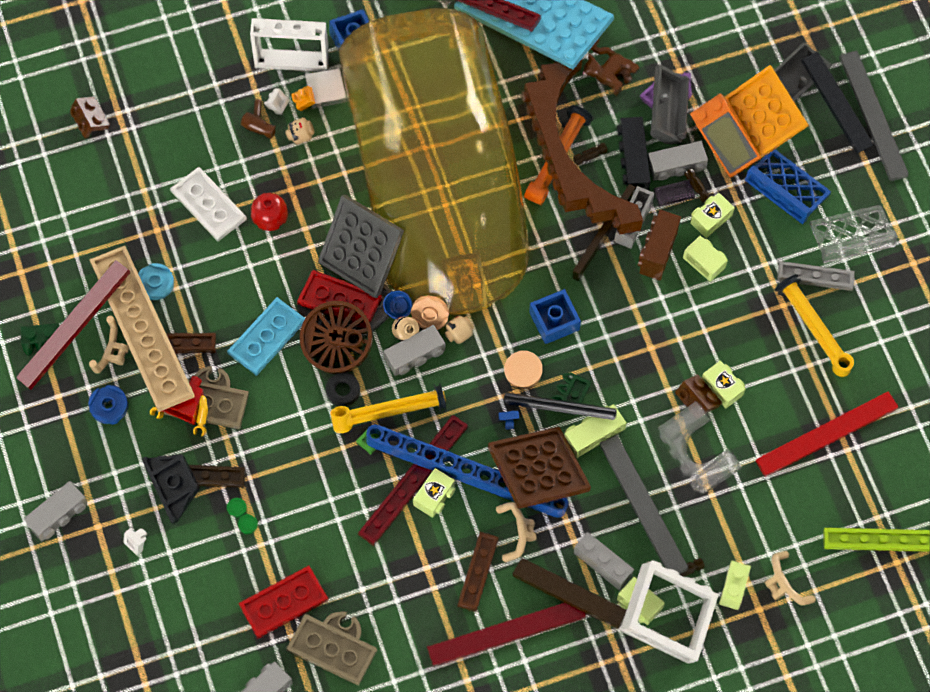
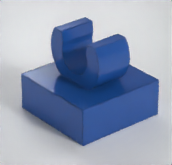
(508, 417)

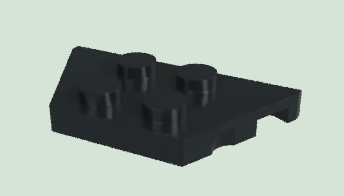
(173, 483)

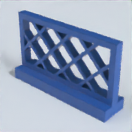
(779, 193)

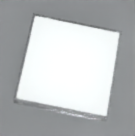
(326, 87)

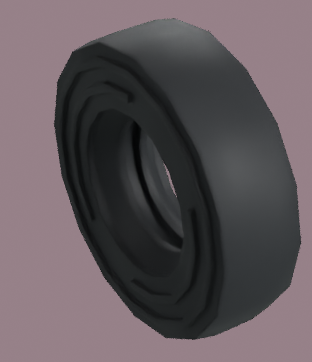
(337, 379)

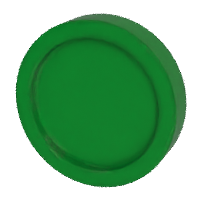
(236, 507)
(248, 524)

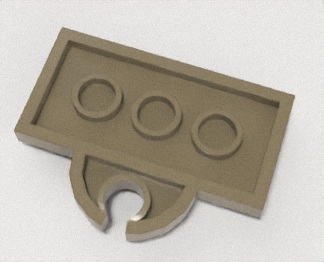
(224, 403)
(333, 646)

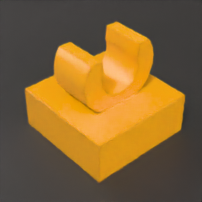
(303, 98)

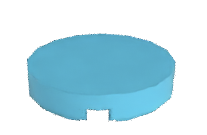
(157, 281)

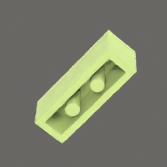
(592, 432)

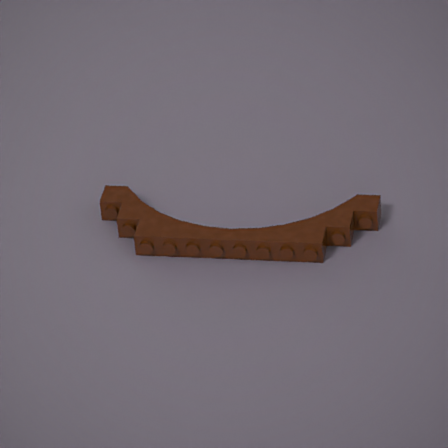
(573, 186)

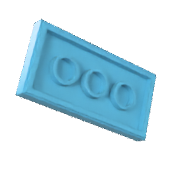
(266, 336)

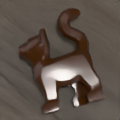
(614, 66)

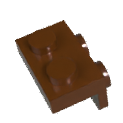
(88, 115)
(697, 390)

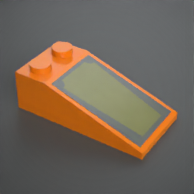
(725, 135)

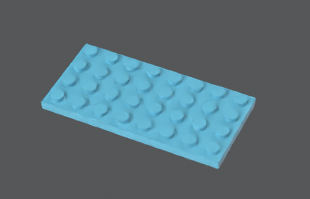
(562, 34)

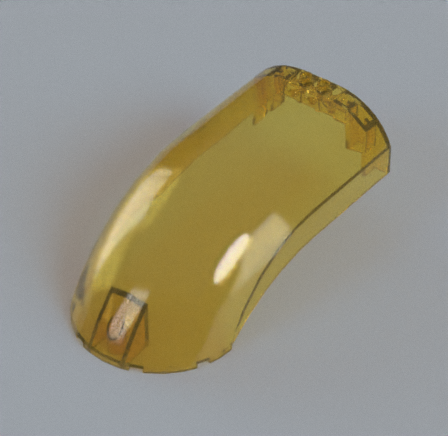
(438, 155)

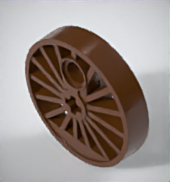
(308, 335)

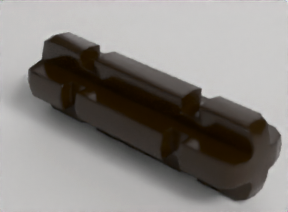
(590, 154)
(697, 185)
(697, 564)

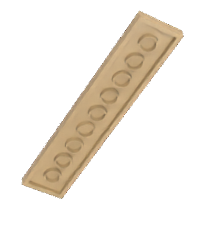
(145, 334)

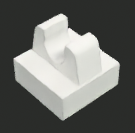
(277, 101)
(135, 540)

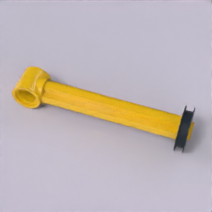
(816, 326)
(344, 419)

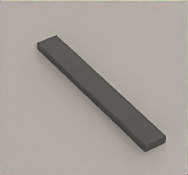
(873, 116)
(643, 505)

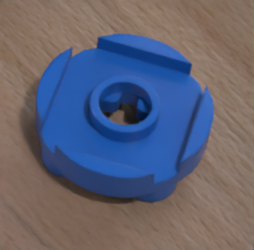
(106, 394)

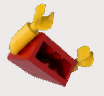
(192, 410)

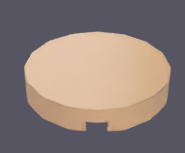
(430, 311)
(523, 369)

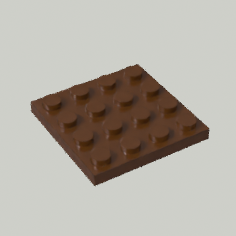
(538, 467)

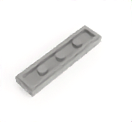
(817, 275)

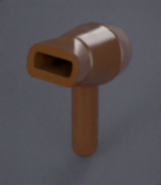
(255, 124)

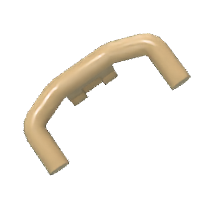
(111, 347)
(525, 530)
(785, 587)

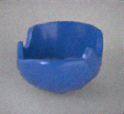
(397, 304)

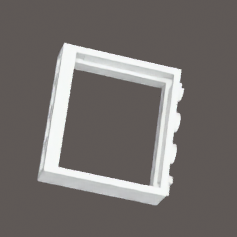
(287, 58)
(654, 639)

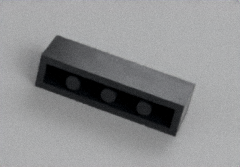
(634, 152)

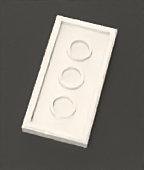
(208, 204)

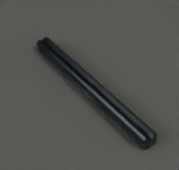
(560, 406)

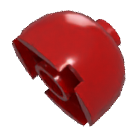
(269, 211)

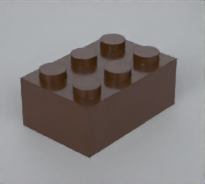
(658, 244)

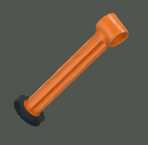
(538, 190)

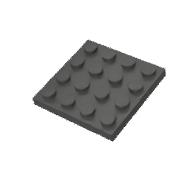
(360, 246)

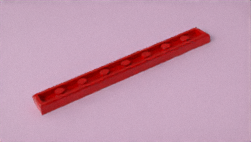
(826, 434)

